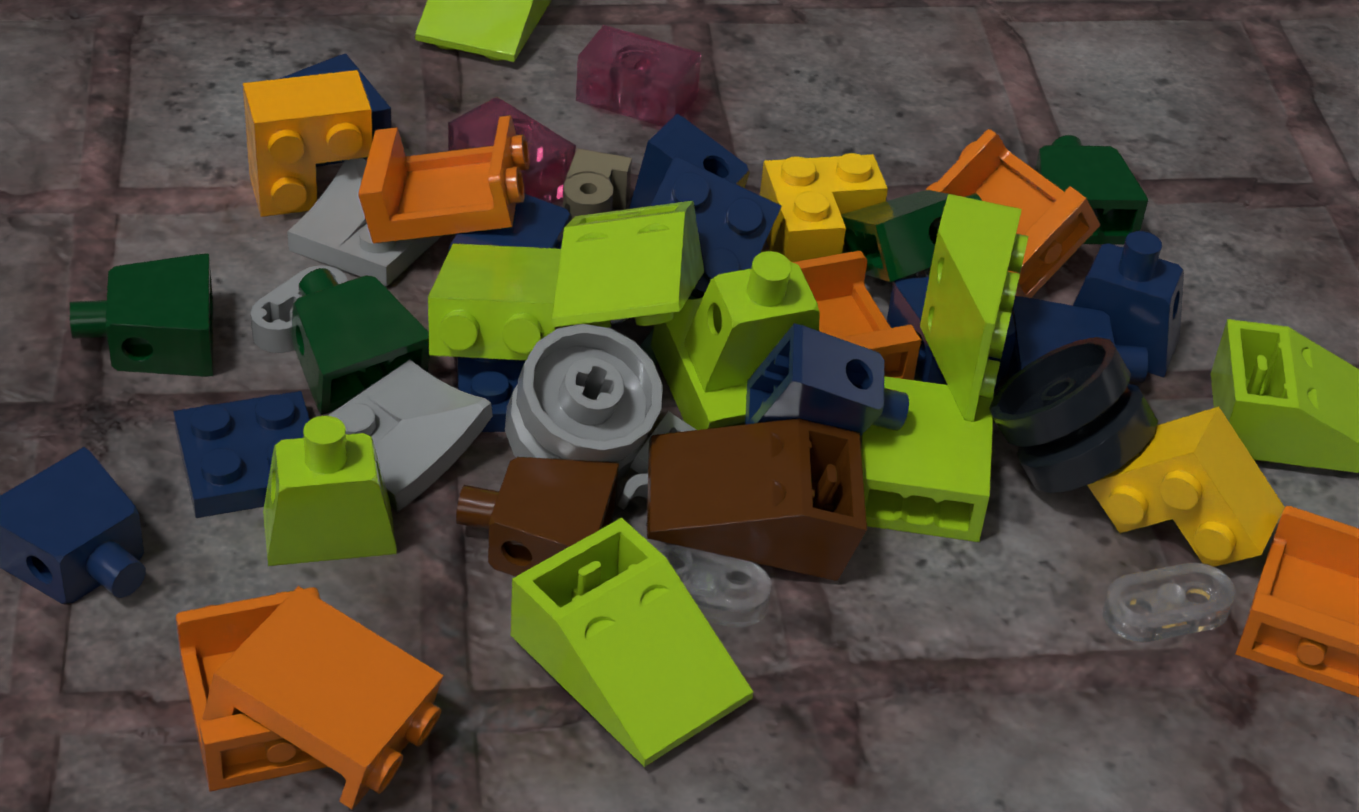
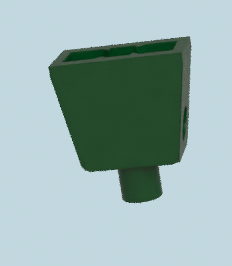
(1100, 177)
(897, 233)
(154, 317)
(352, 336)

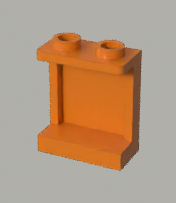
(442, 190)
(1050, 217)
(853, 315)
(1308, 602)
(330, 691)
(233, 746)

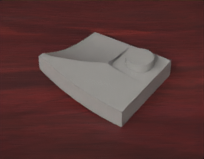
(339, 235)
(415, 427)

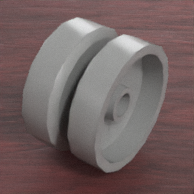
(584, 398)

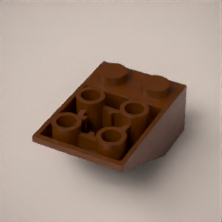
(761, 494)

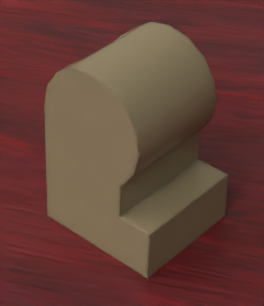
(597, 183)

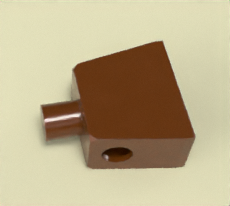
(540, 509)

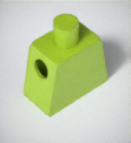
(746, 318)
(326, 498)

